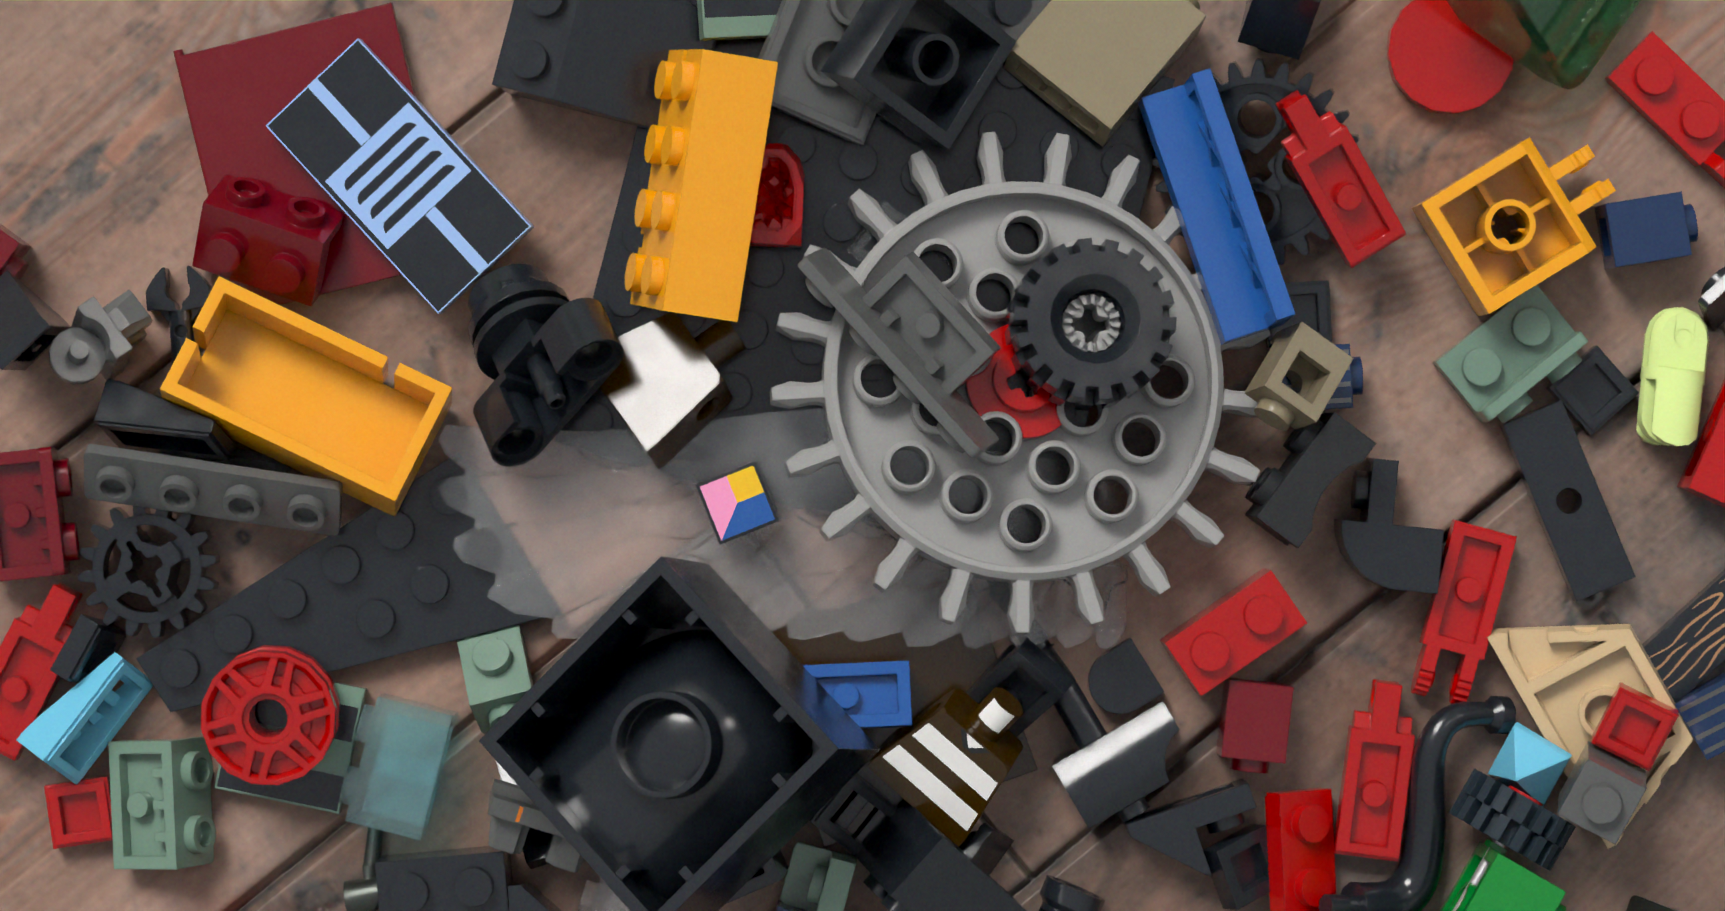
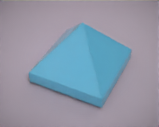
(1529, 763)

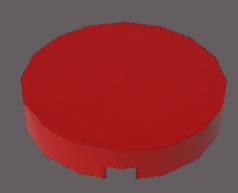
(1443, 60)

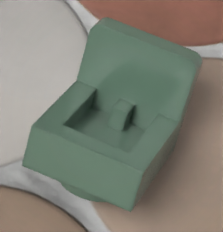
(494, 673)

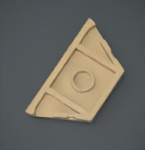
(1570, 678)

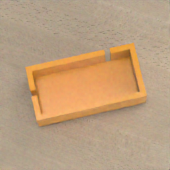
(701, 183)
(307, 396)

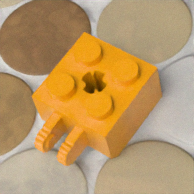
(1546, 231)

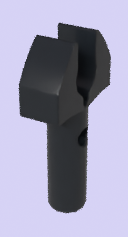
(179, 320)

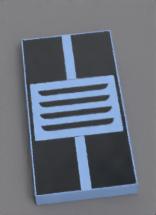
(400, 176)

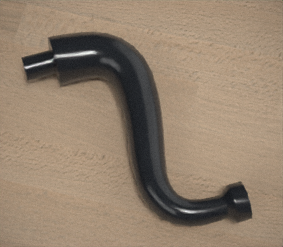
(1425, 837)

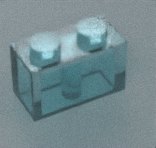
(398, 765)

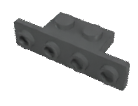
(919, 336)
(237, 489)

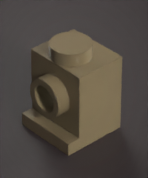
(1311, 366)

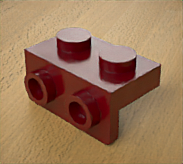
(266, 238)
(32, 515)

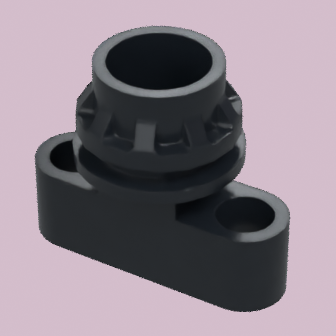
(540, 353)

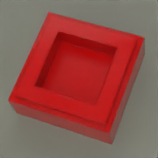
(1634, 726)
(79, 812)

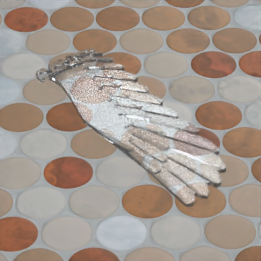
(599, 513)

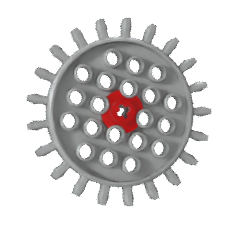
(1073, 529)

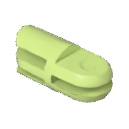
(1672, 377)

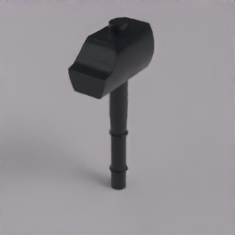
(1113, 767)

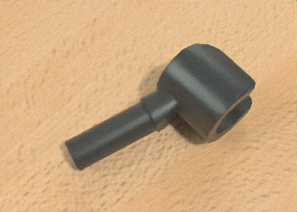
(362, 893)

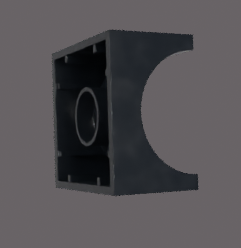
(678, 742)

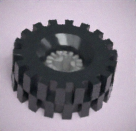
(1119, 295)

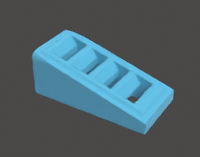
(80, 723)

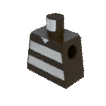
(952, 758)

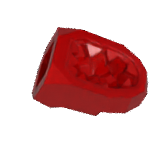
(779, 199)

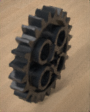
(1292, 209)

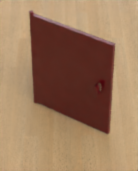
(246, 83)

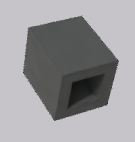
(1602, 792)

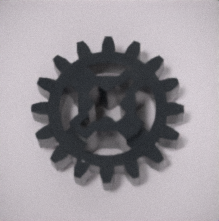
(165, 593)

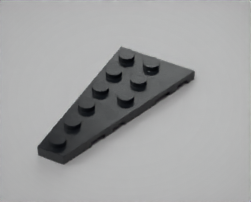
(346, 599)

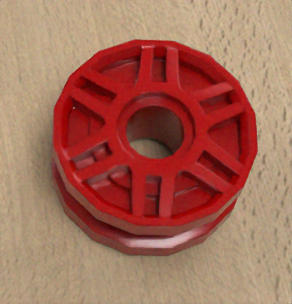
(247, 747)

